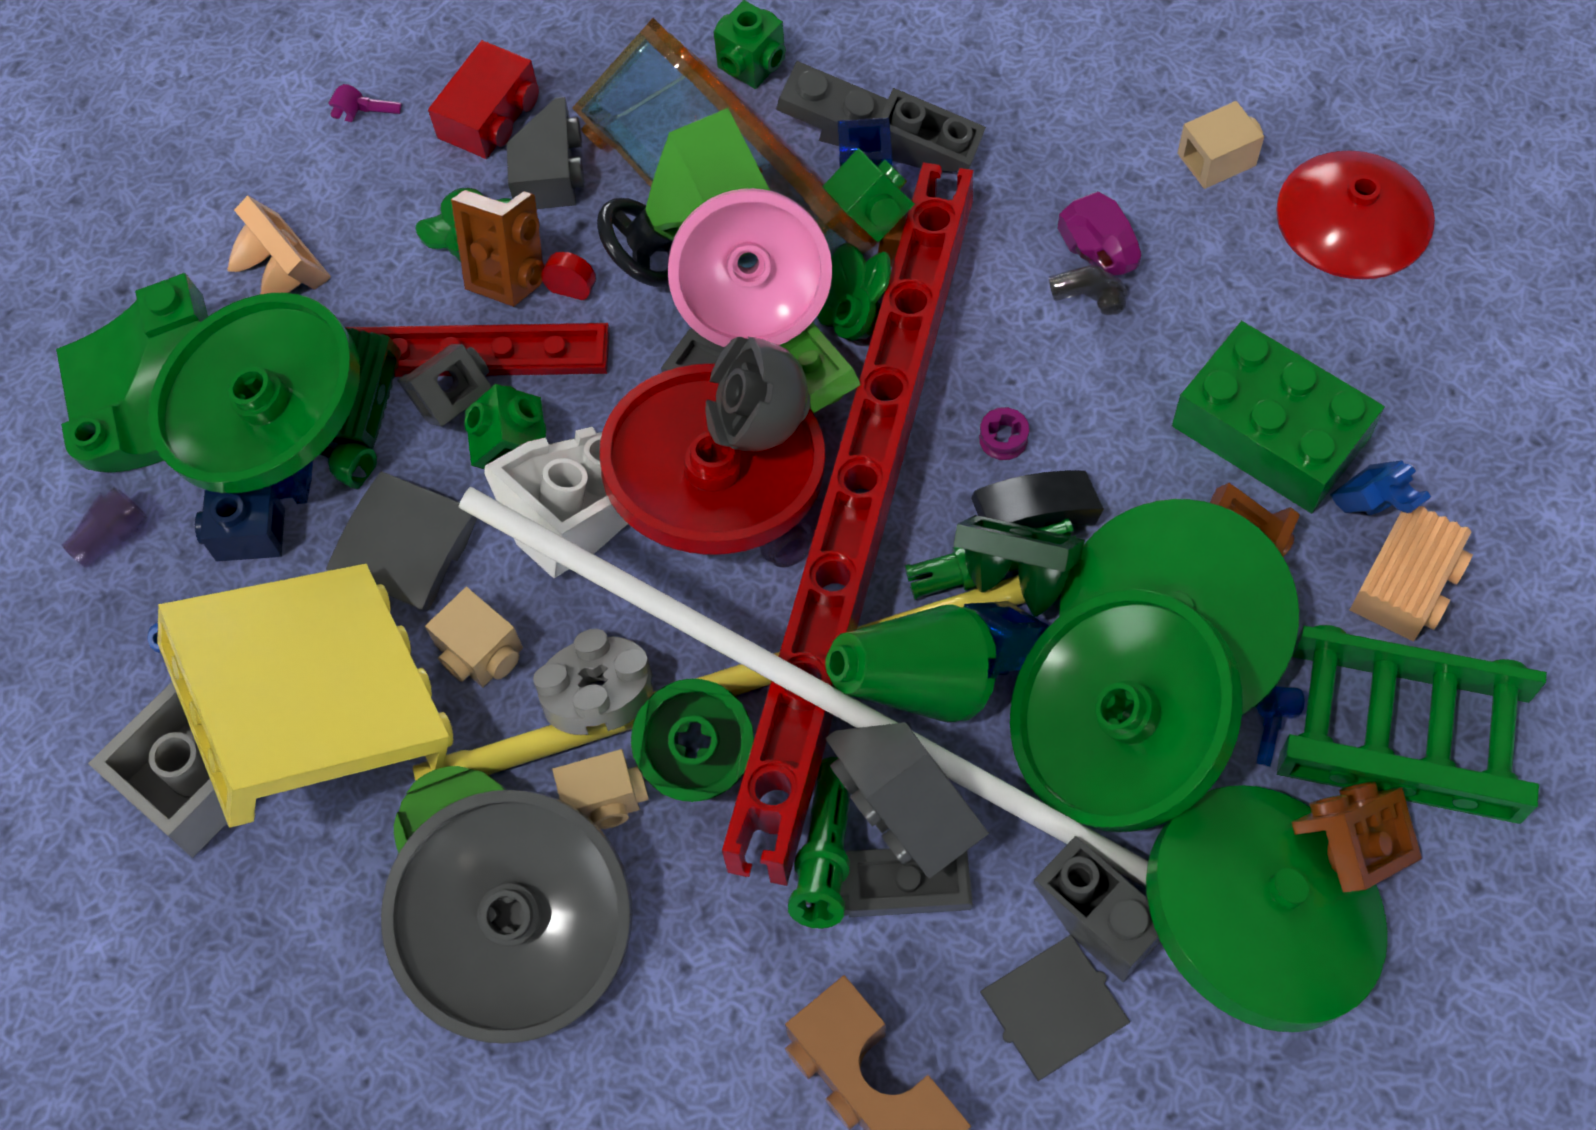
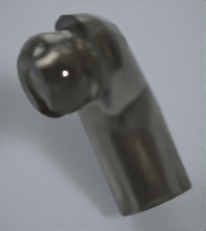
(1095, 284)

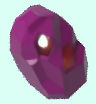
(1100, 233)

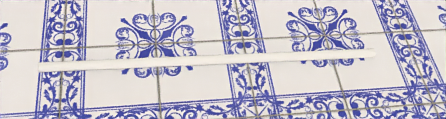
(791, 677)

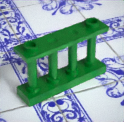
(1426, 781)

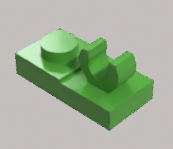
(824, 367)

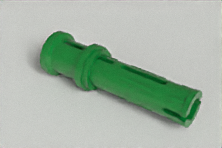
(823, 861)

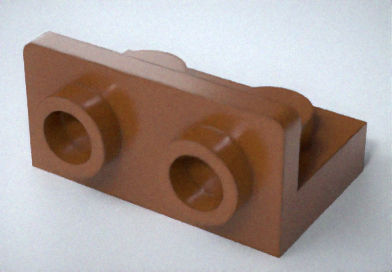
(499, 245)
(1366, 833)

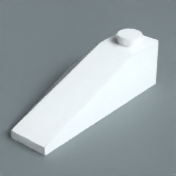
(559, 490)

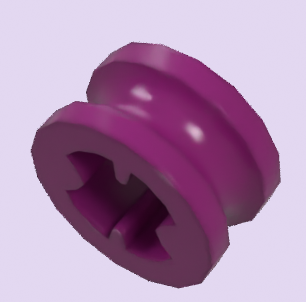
(1016, 443)

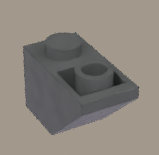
(542, 159)
(1099, 908)

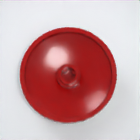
(689, 490)

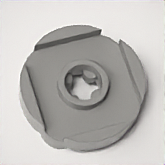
(565, 680)

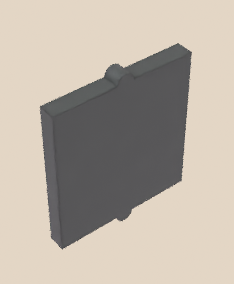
(1054, 1007)

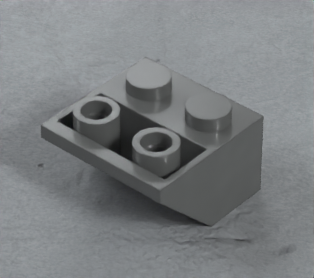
(906, 792)

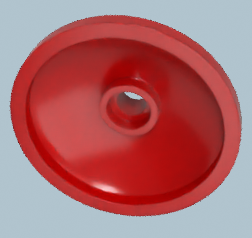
(1351, 232)

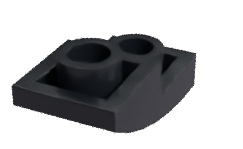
(1040, 499)

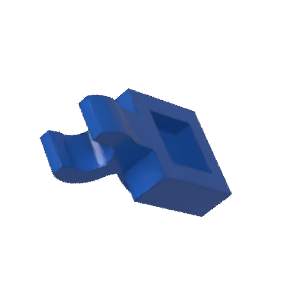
(1379, 488)

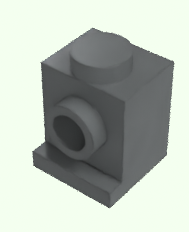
(468, 383)

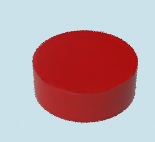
(568, 275)

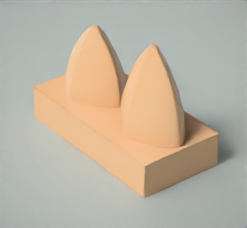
(267, 235)

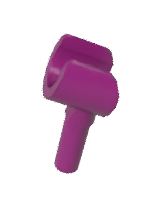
(350, 100)

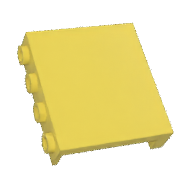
(298, 685)

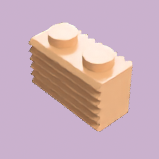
(1411, 572)

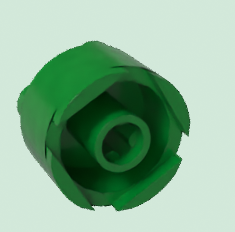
(672, 712)

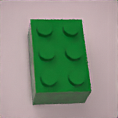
(1276, 416)

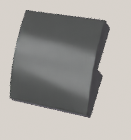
(404, 538)

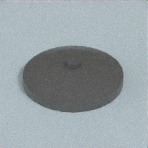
(506, 916)

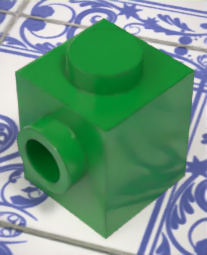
(870, 193)

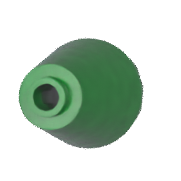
(918, 663)

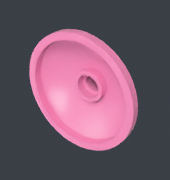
(764, 301)

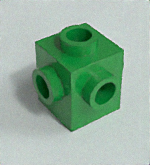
(749, 43)
(501, 423)

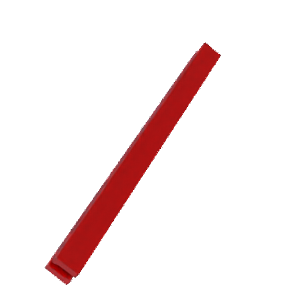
(851, 524)

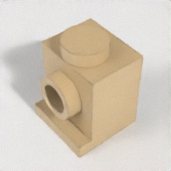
(602, 788)

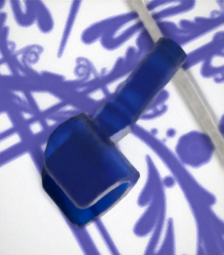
(1279, 705)

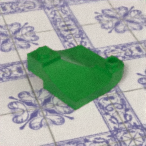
(113, 373)

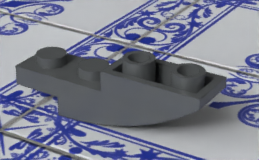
(917, 128)

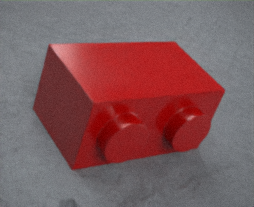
(484, 100)

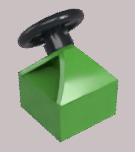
(693, 167)

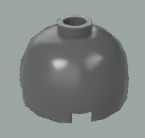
(758, 395)

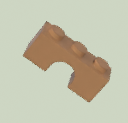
(832, 1040)

